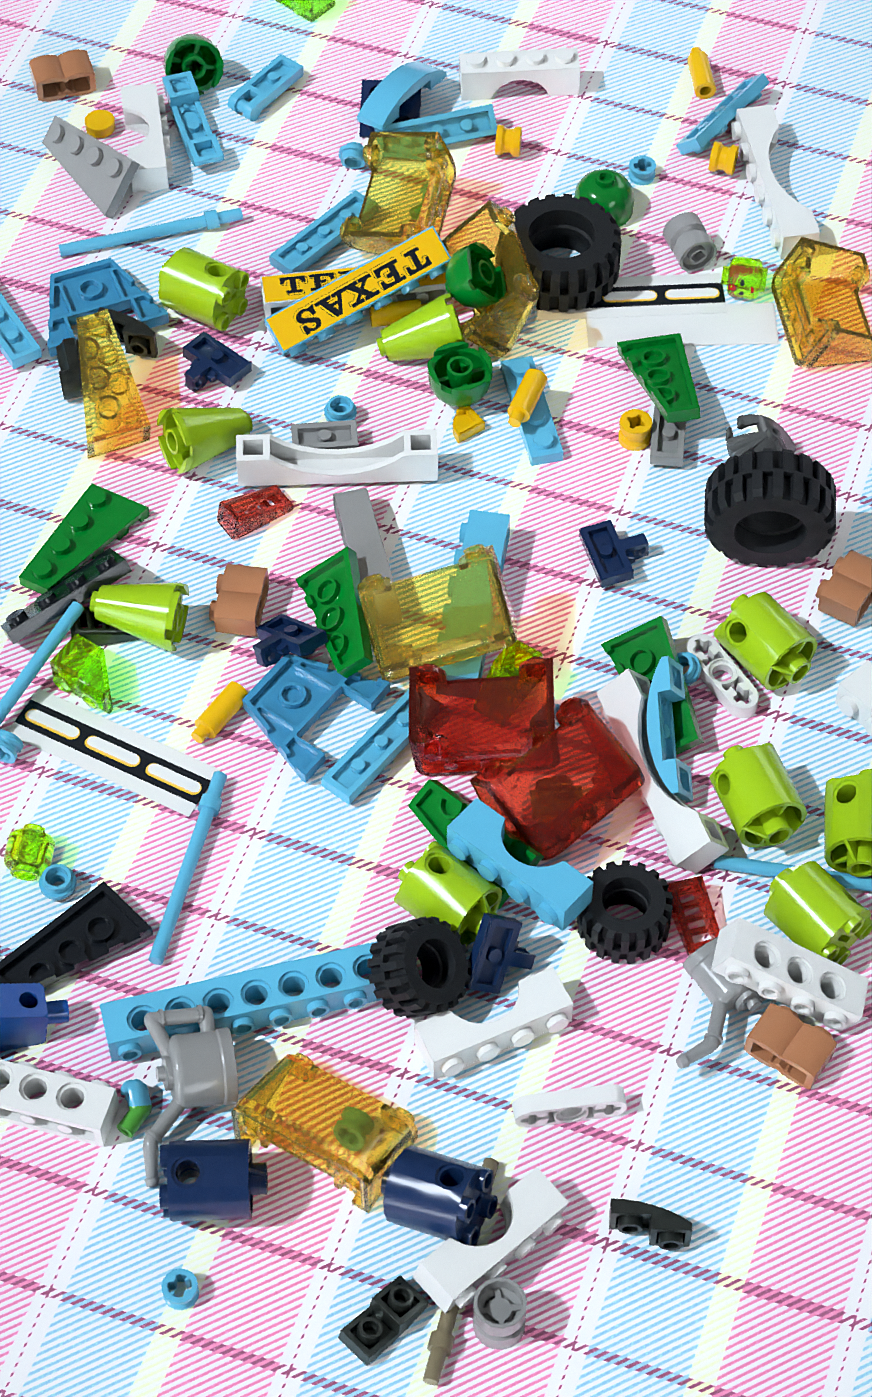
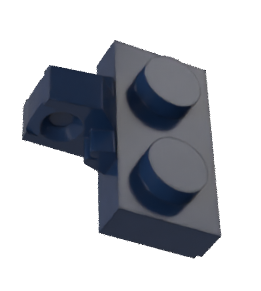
(213, 362)
(610, 553)
(286, 636)
(496, 952)

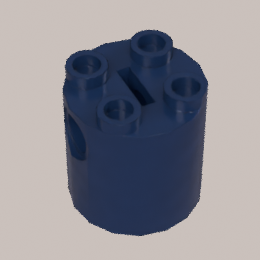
(223, 1181)
(438, 1195)

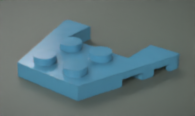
(92, 286)
(295, 697)

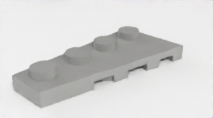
(93, 165)

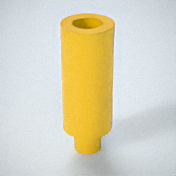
(701, 73)
(393, 312)
(526, 397)
(219, 712)

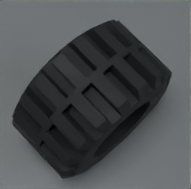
(621, 937)
(396, 970)

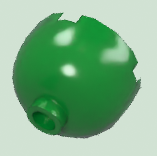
(196, 55)
(610, 191)
(473, 277)
(459, 374)

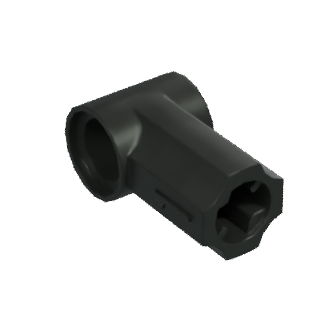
(70, 371)

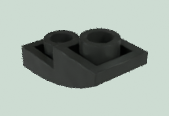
(136, 336)
(664, 1227)
(383, 1321)

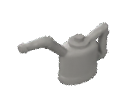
(723, 997)
(194, 1067)

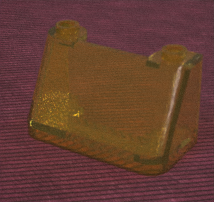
(405, 192)
(821, 304)
(499, 324)
(438, 614)
(325, 1125)

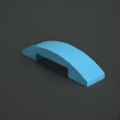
(384, 102)
(191, 120)
(665, 688)

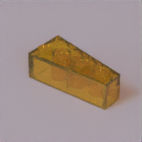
(109, 394)

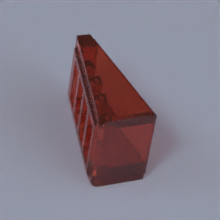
(237, 523)
(696, 887)

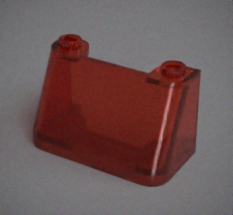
(478, 720)
(562, 781)

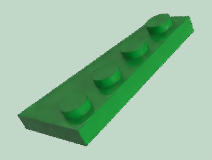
(664, 374)
(82, 536)
(338, 610)
(641, 652)
(438, 806)

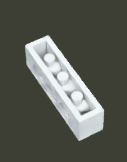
(790, 974)
(86, 1123)

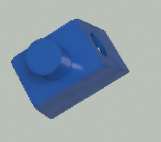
(27, 1015)

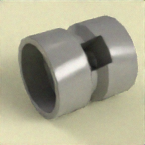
(689, 241)
(499, 1313)

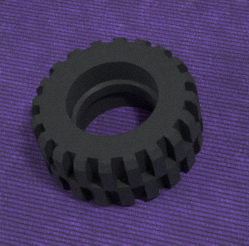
(574, 226)
(770, 507)

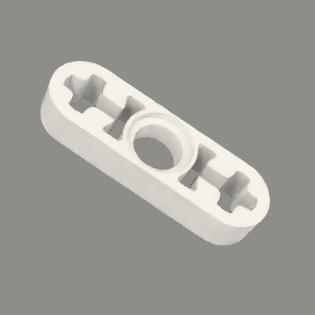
(724, 690)
(569, 1105)

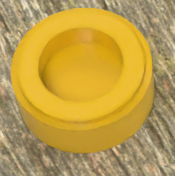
(100, 123)

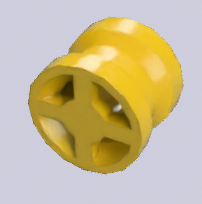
(508, 140)
(723, 158)
(640, 436)

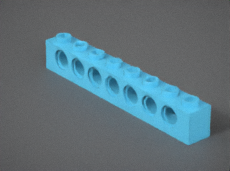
(238, 990)

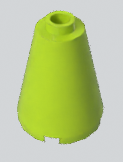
(421, 331)
(199, 434)
(144, 611)

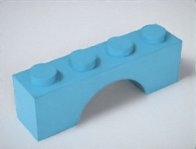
(553, 891)

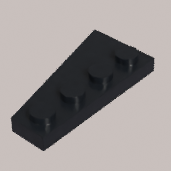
(78, 587)
(76, 939)

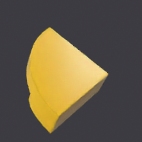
(466, 424)

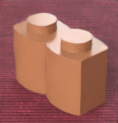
(62, 75)
(848, 589)
(240, 599)
(790, 1045)

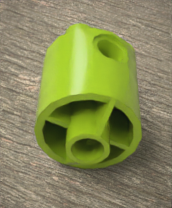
(203, 288)
(767, 640)
(758, 795)
(849, 824)
(447, 890)
(816, 911)

